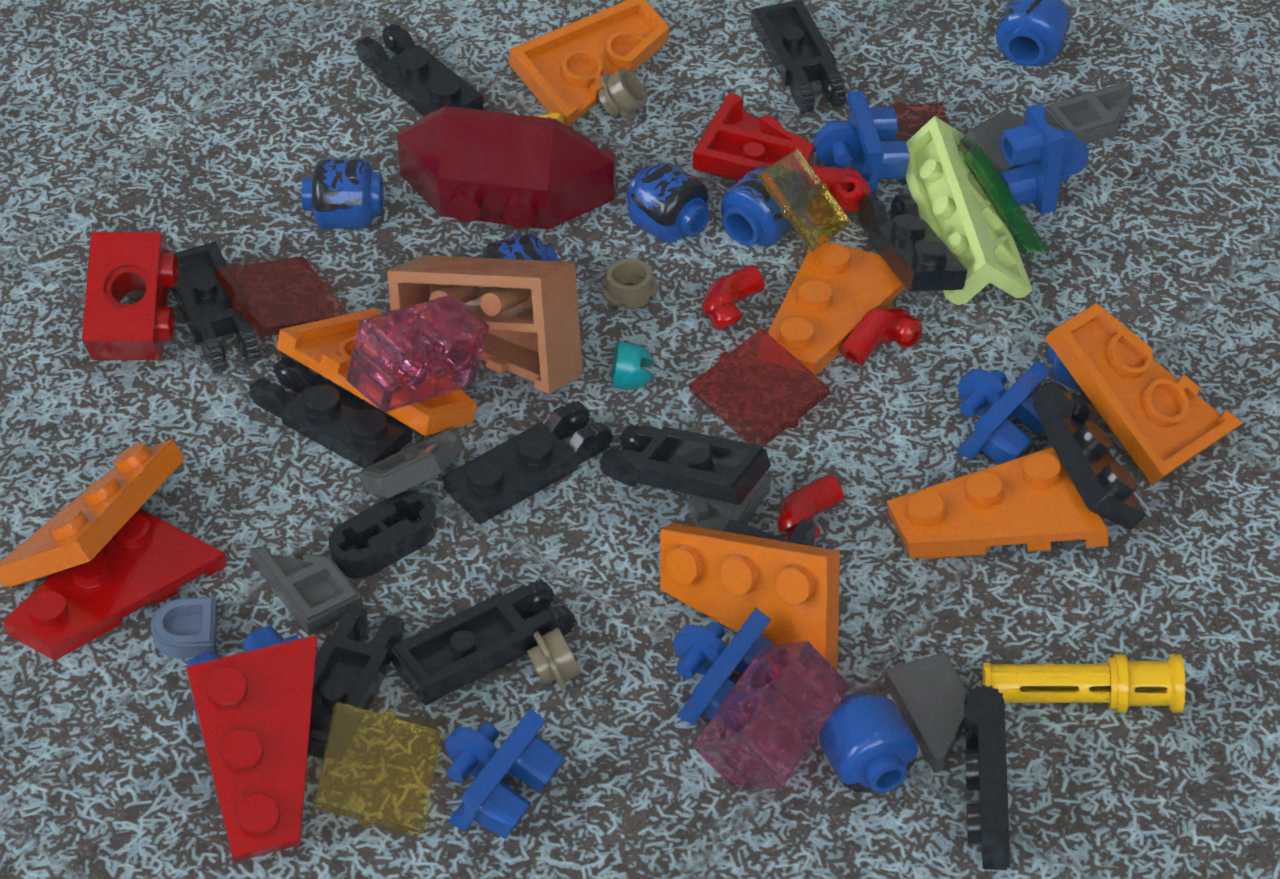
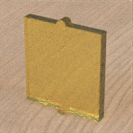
(804, 199)
(377, 769)

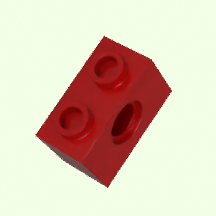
(115, 267)

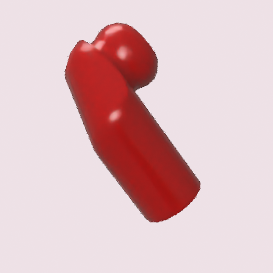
(844, 185)
(726, 291)
(878, 327)
(809, 502)

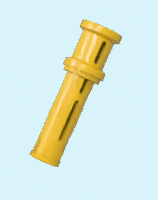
(1117, 683)

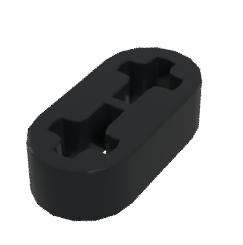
(383, 534)

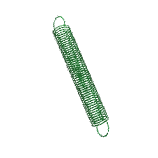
(1018, 225)

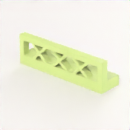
(962, 213)

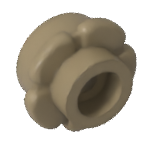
(622, 94)
(629, 284)
(553, 658)

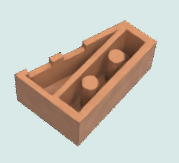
(524, 302)

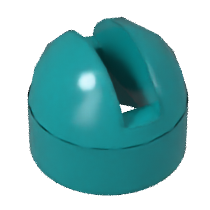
(626, 366)

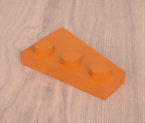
(569, 62)
(829, 300)
(328, 349)
(1142, 403)
(1004, 504)
(94, 516)
(736, 573)

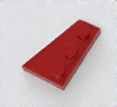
(136, 567)
(256, 741)

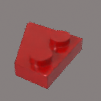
(741, 142)

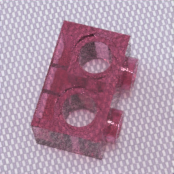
(417, 352)
(772, 716)

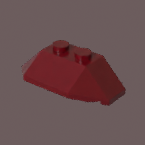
(504, 167)

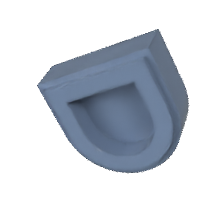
(186, 627)

